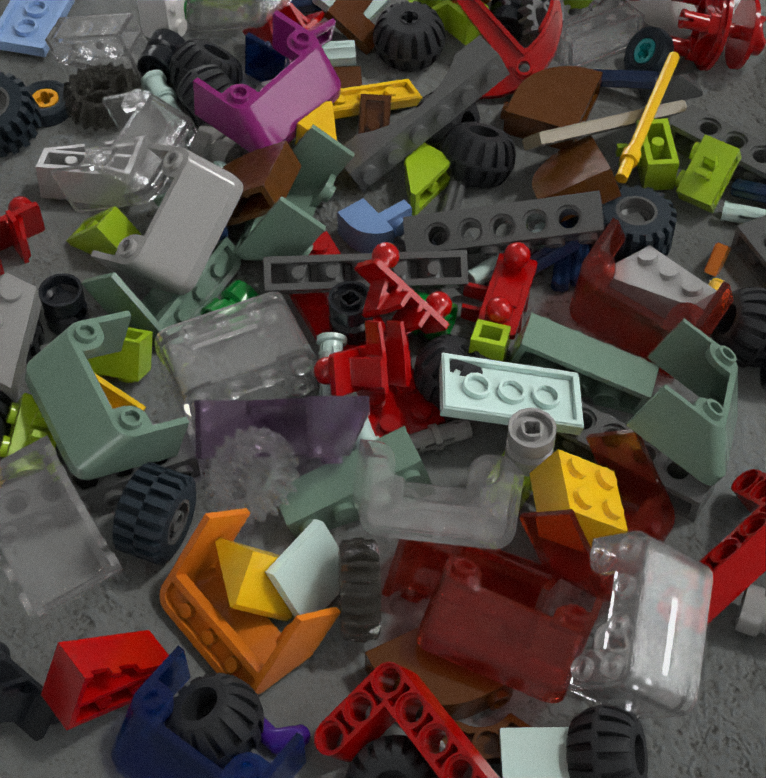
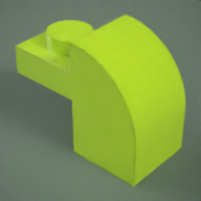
(490, 340)

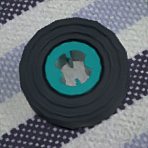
(648, 49)

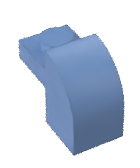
(366, 228)

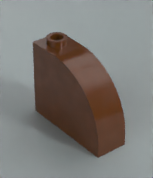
(552, 101)
(576, 170)
(265, 178)
(455, 687)

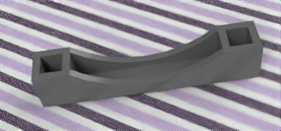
(471, 75)

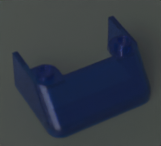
(153, 751)

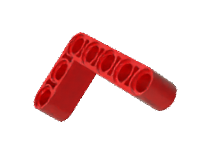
(742, 553)
(401, 707)

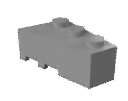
(659, 282)
(18, 322)

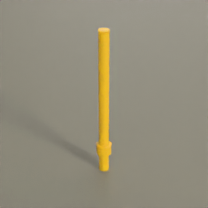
(631, 154)

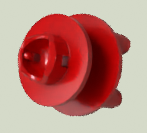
(716, 27)

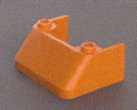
(227, 637)

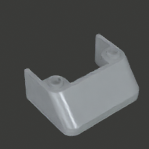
(184, 226)

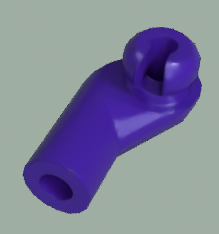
(277, 738)

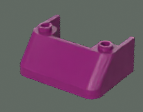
(272, 113)

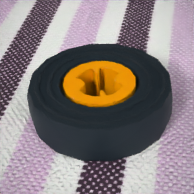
(51, 93)

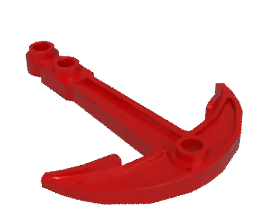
(536, 55)

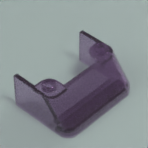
(311, 425)

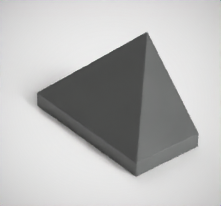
(679, 88)

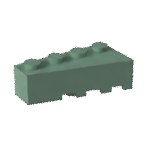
(605, 372)
(328, 490)

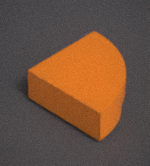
(717, 259)

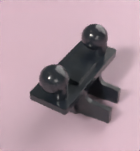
(22, 698)

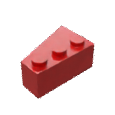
(99, 674)

